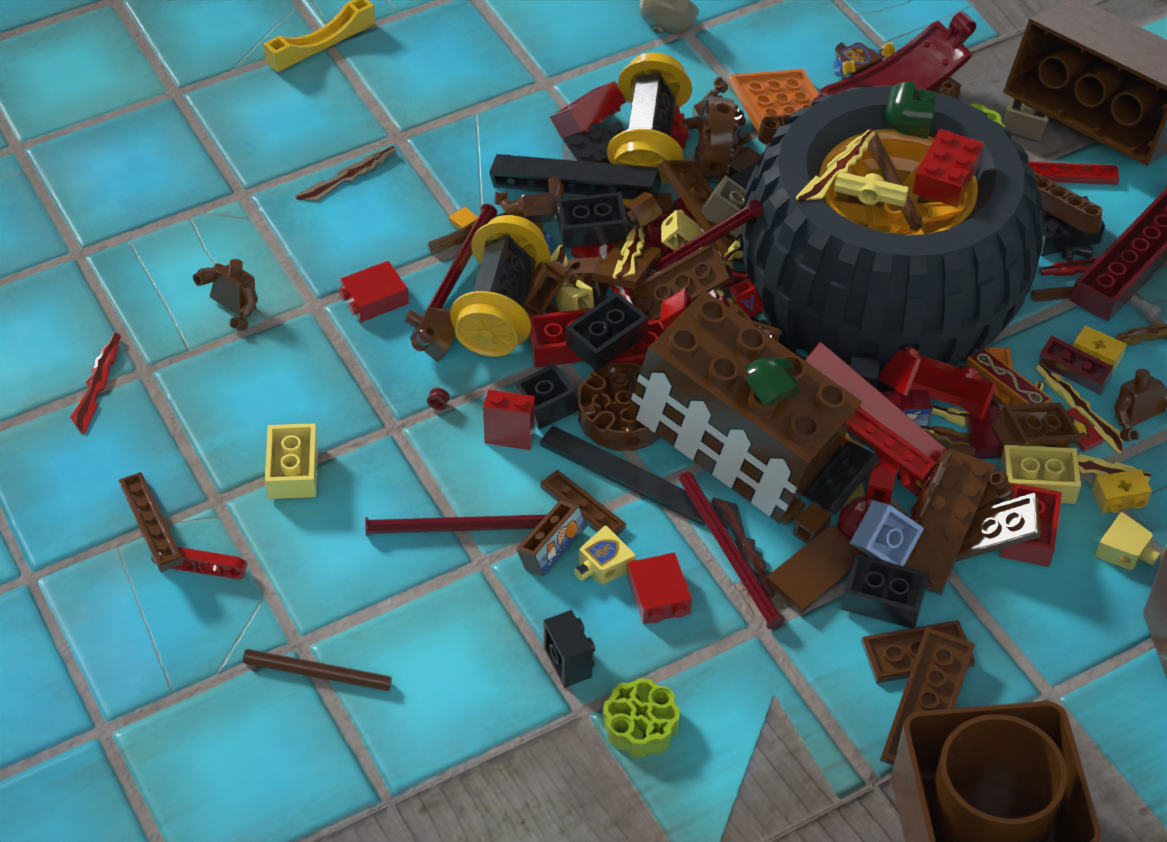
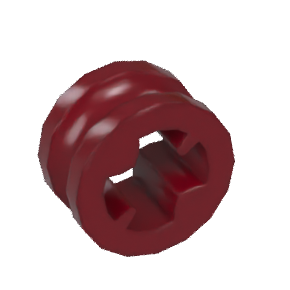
(438, 398)

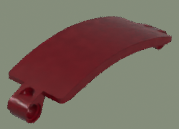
(924, 60)

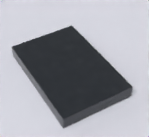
(841, 477)

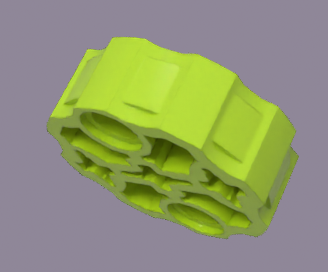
(641, 717)

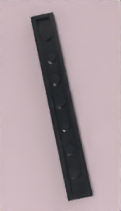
(621, 472)

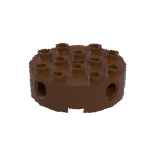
(716, 138)
(604, 407)

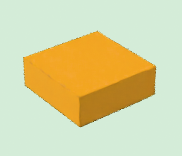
(463, 218)

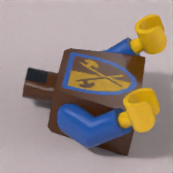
(858, 57)

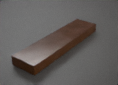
(594, 513)

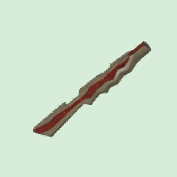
(348, 174)

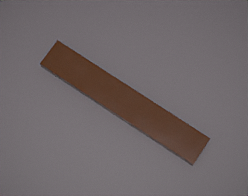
(151, 522)

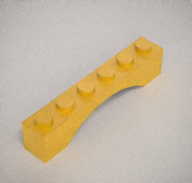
(286, 51)

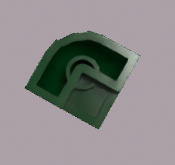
(910, 109)
(771, 381)

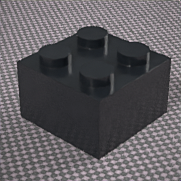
(552, 393)
(568, 648)

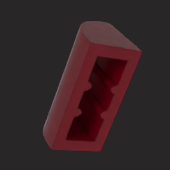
(982, 435)

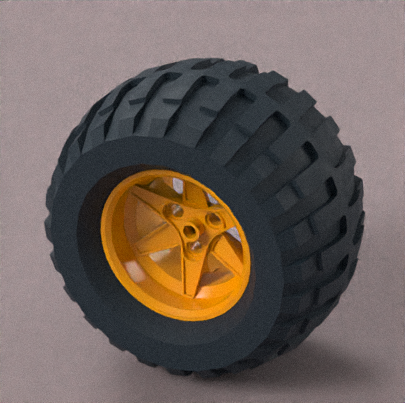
(858, 270)

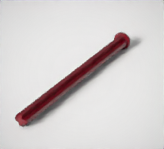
(753, 210)
(487, 213)
(452, 524)
(731, 551)

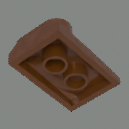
(1036, 425)

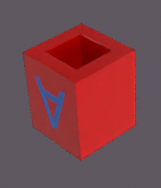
(747, 297)

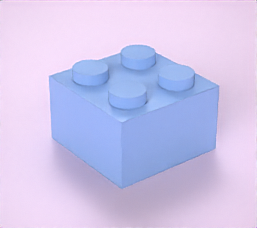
(886, 534)

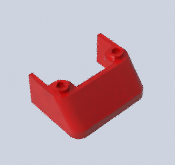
(943, 381)

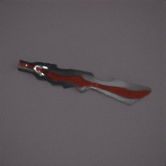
(730, 517)

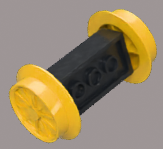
(653, 88)
(493, 315)

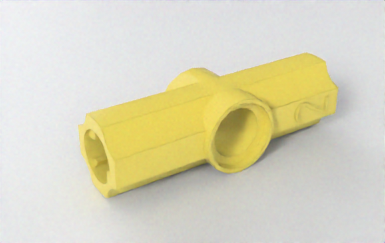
(871, 189)

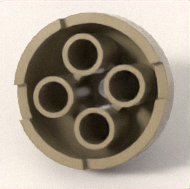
(668, 15)

